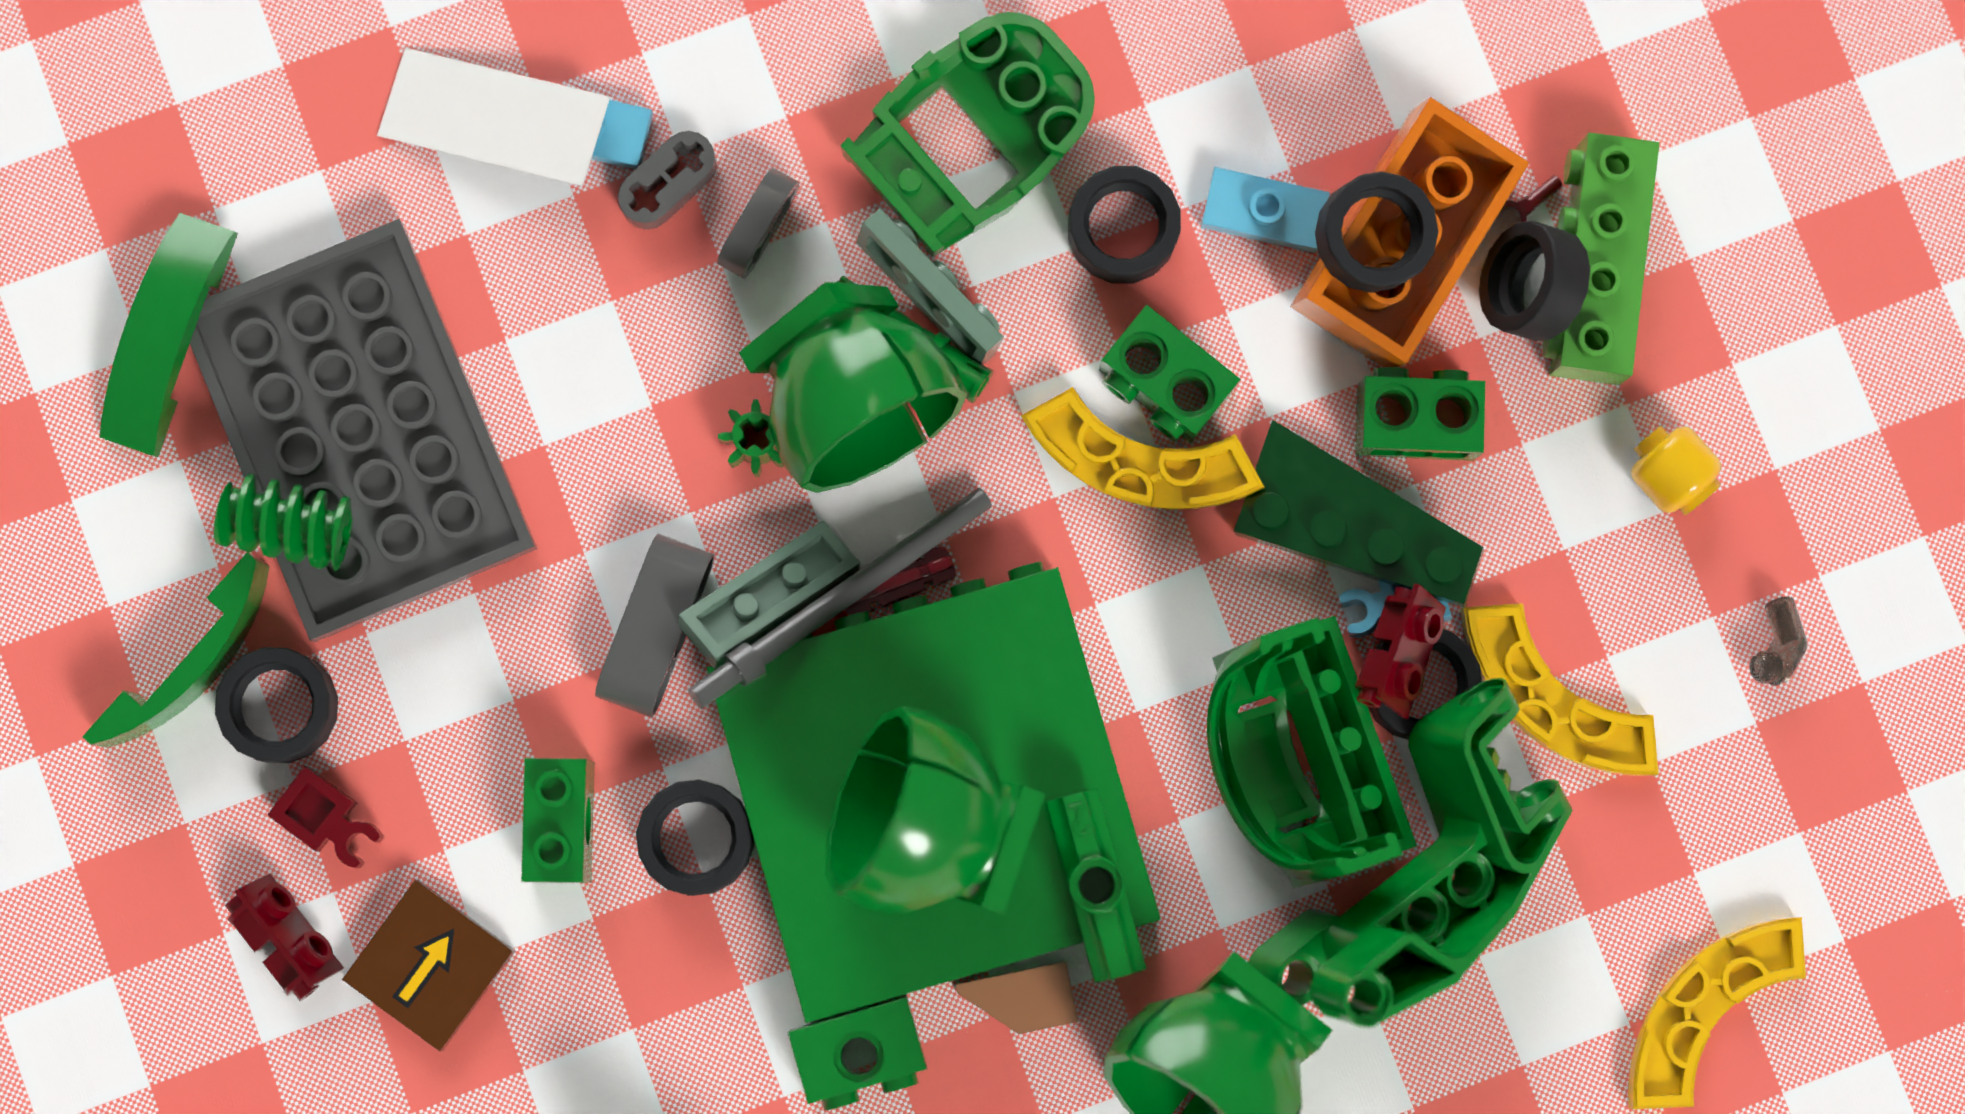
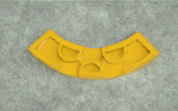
(1138, 471)
(1550, 711)
(1696, 999)

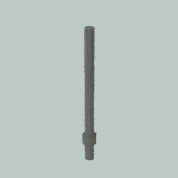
(749, 661)

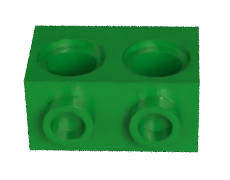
(1178, 363)
(1421, 431)

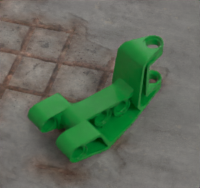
(1485, 834)

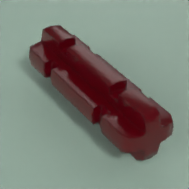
(934, 568)

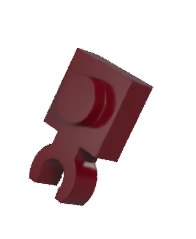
(318, 813)

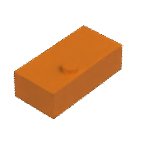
(1466, 182)

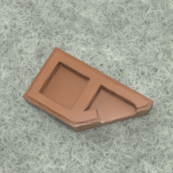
(1025, 998)

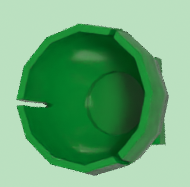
(846, 385)
(927, 827)
(1227, 1041)

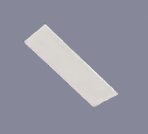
(494, 116)

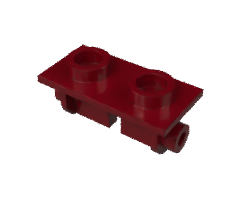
(1411, 625)
(268, 913)

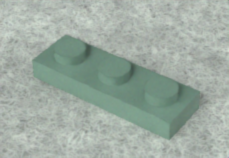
(929, 286)
(768, 593)

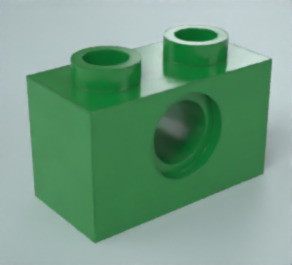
(557, 820)
(821, 1043)

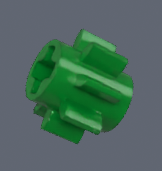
(754, 454)

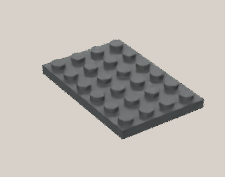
(355, 390)

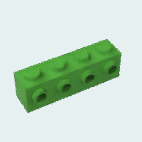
(1612, 219)

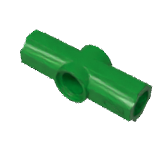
(1105, 926)

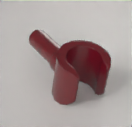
(1527, 204)

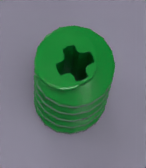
(283, 524)

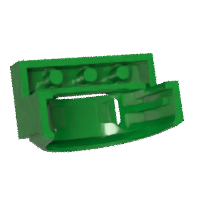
(1259, 770)

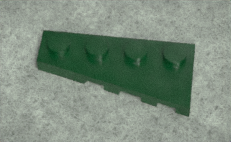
(1351, 522)

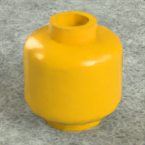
(1676, 469)

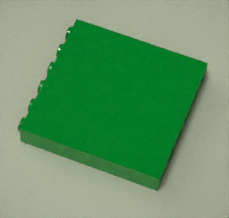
(1006, 674)

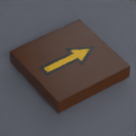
(428, 965)

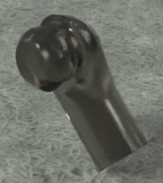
(1786, 649)

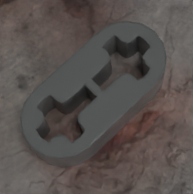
(657, 170)
(758, 223)

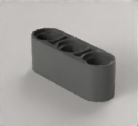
(649, 629)

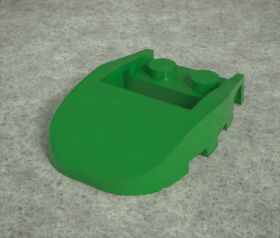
(1019, 93)

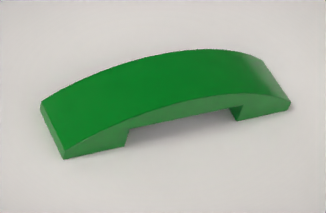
(160, 331)
(239, 599)

